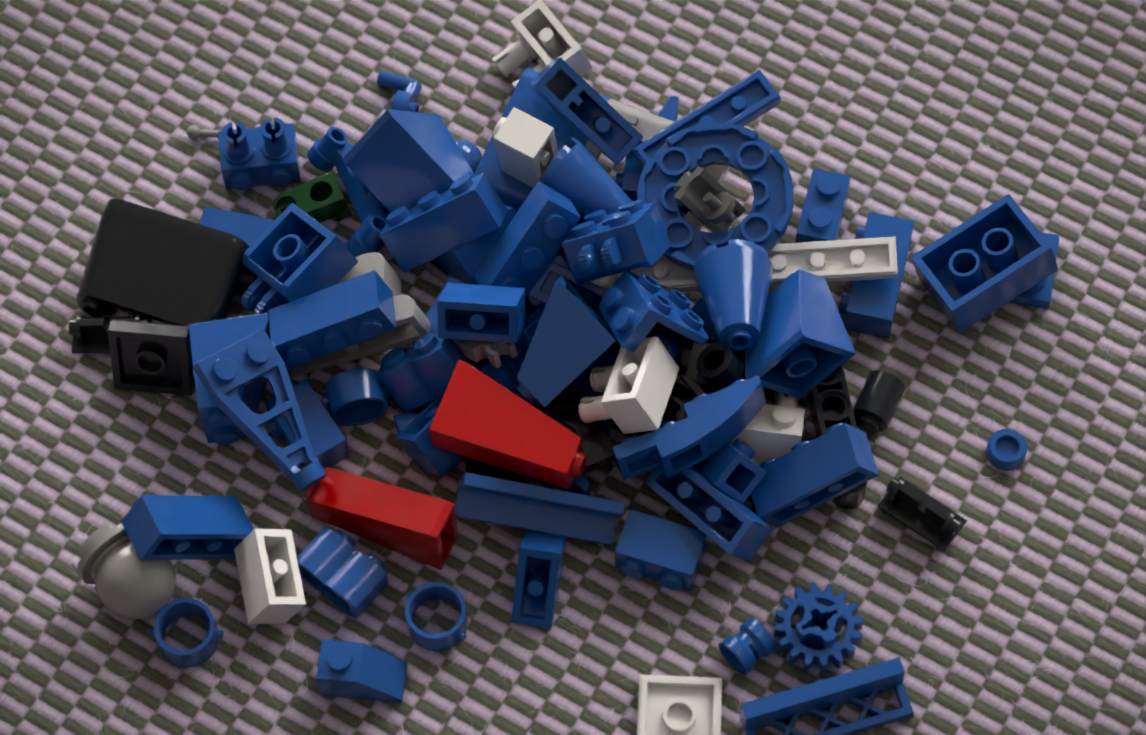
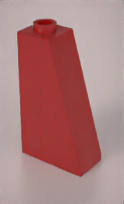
(504, 430)
(386, 515)

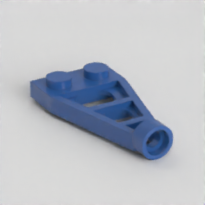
(242, 364)

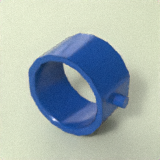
(356, 397)
(430, 592)
(181, 608)

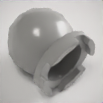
(123, 581)

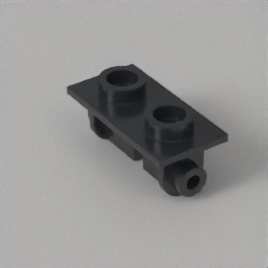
(91, 333)
(921, 513)

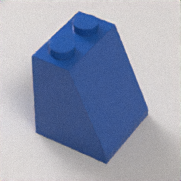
(407, 158)
(799, 337)
(208, 339)
(563, 344)

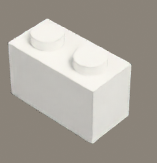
(524, 146)
(269, 576)

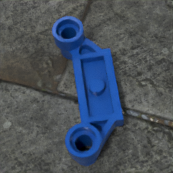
(326, 155)

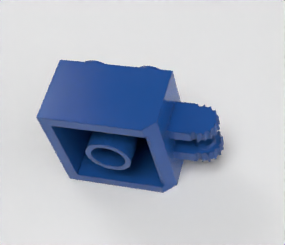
(616, 241)
(293, 261)

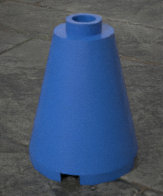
(583, 180)
(735, 290)

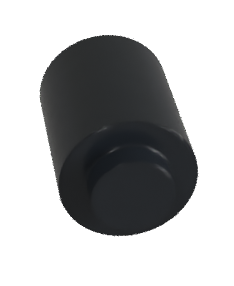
(720, 366)
(878, 401)

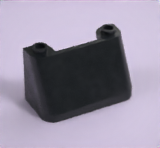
(162, 268)

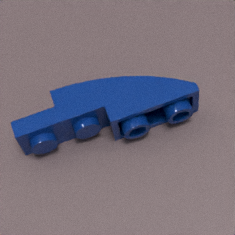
(708, 426)

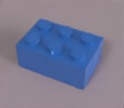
(984, 263)

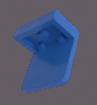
(639, 303)

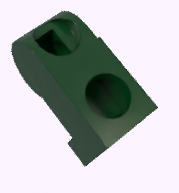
(318, 198)

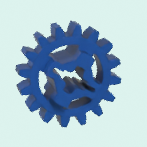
(824, 611)

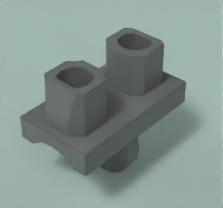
(707, 200)

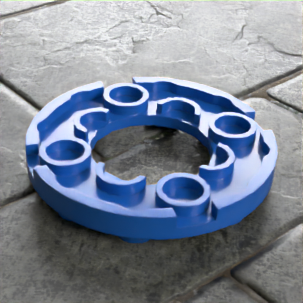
(727, 146)

